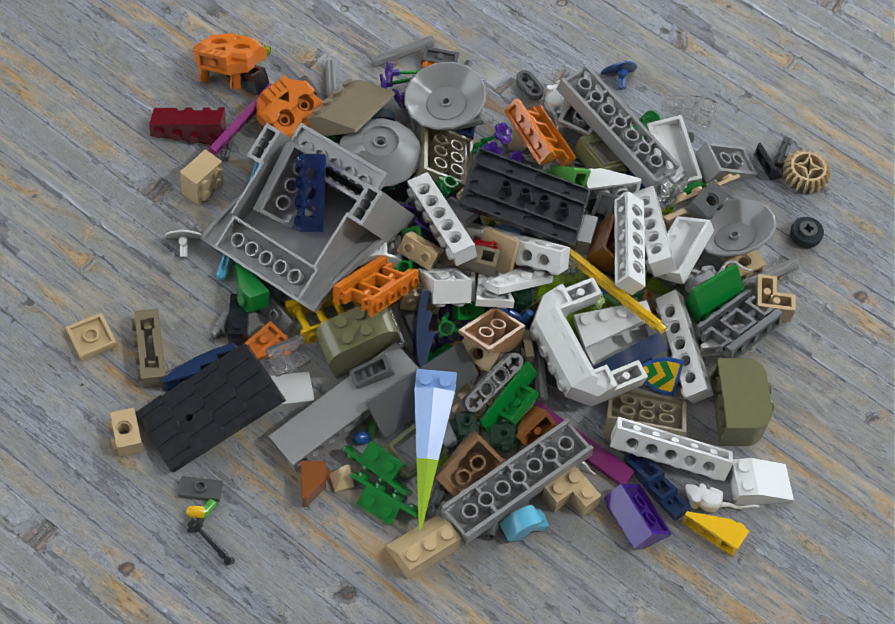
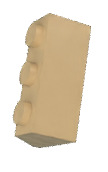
(423, 548)

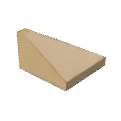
(341, 479)

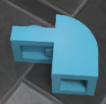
(523, 522)

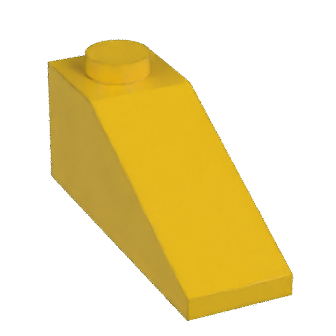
(720, 531)

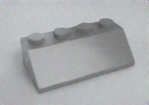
(280, 191)

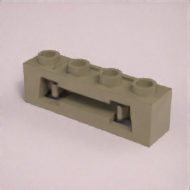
(146, 321)

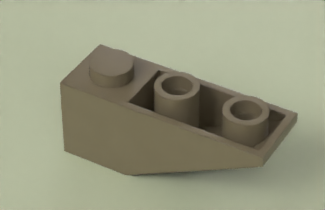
(484, 263)

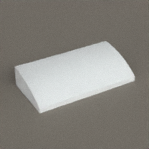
(675, 139)
(687, 242)
(614, 345)
(296, 390)

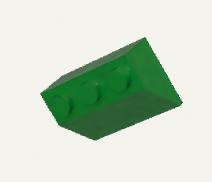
(714, 293)

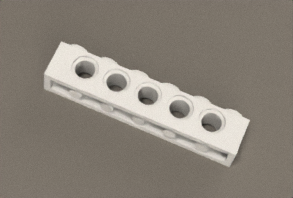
(441, 219)
(656, 239)
(629, 243)
(557, 254)
(701, 386)
(662, 441)

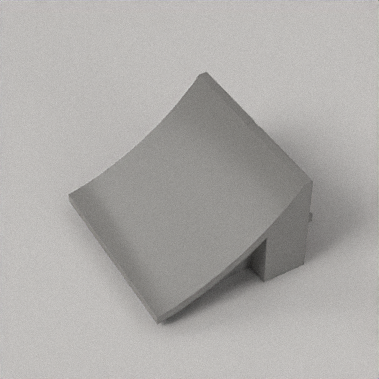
(310, 263)

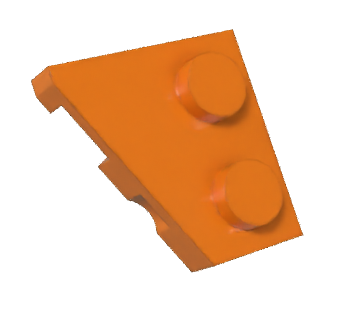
(265, 338)

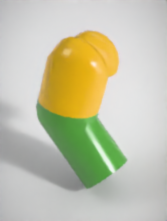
(201, 511)

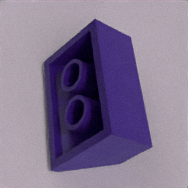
(636, 515)

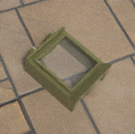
(596, 154)
(405, 450)

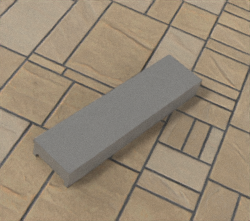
(615, 129)
(335, 412)
(515, 481)

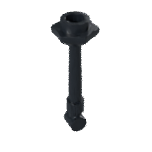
(195, 525)

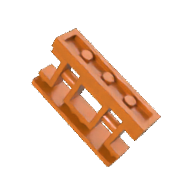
(539, 134)
(361, 289)

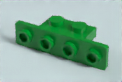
(513, 400)
(382, 463)
(381, 502)

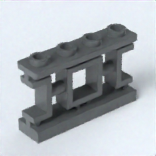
(747, 336)

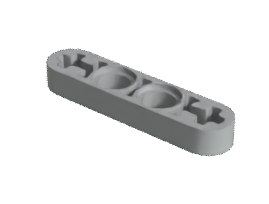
(494, 384)

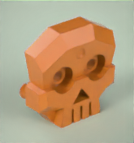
(228, 55)
(293, 94)

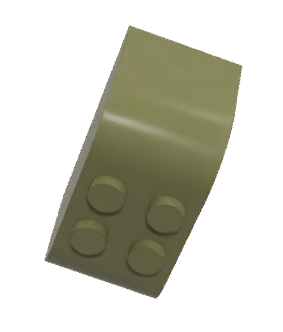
(355, 338)
(741, 401)

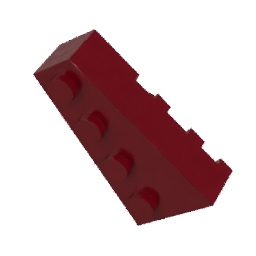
(188, 124)

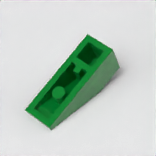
(250, 291)

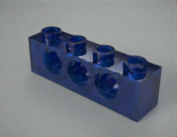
(315, 221)

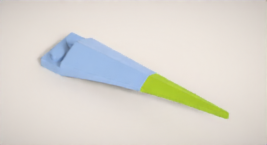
(433, 406)

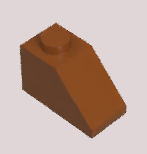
(534, 425)
(313, 480)

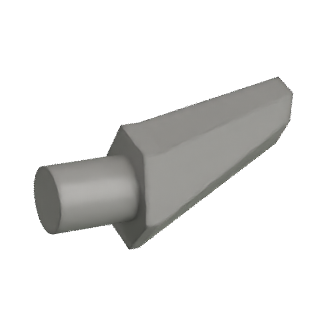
(220, 325)

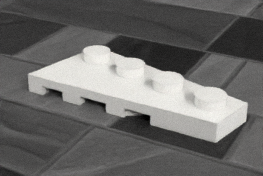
(518, 279)
(490, 299)
(602, 324)

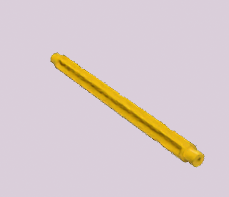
(617, 293)

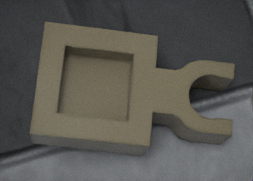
(527, 351)

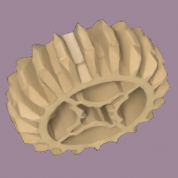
(806, 171)

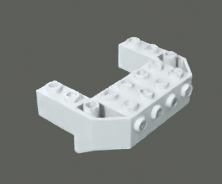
(565, 355)

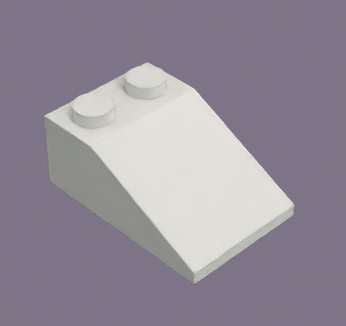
(611, 182)
(446, 286)
(759, 482)

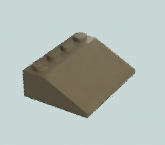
(349, 108)
(444, 155)
(648, 409)

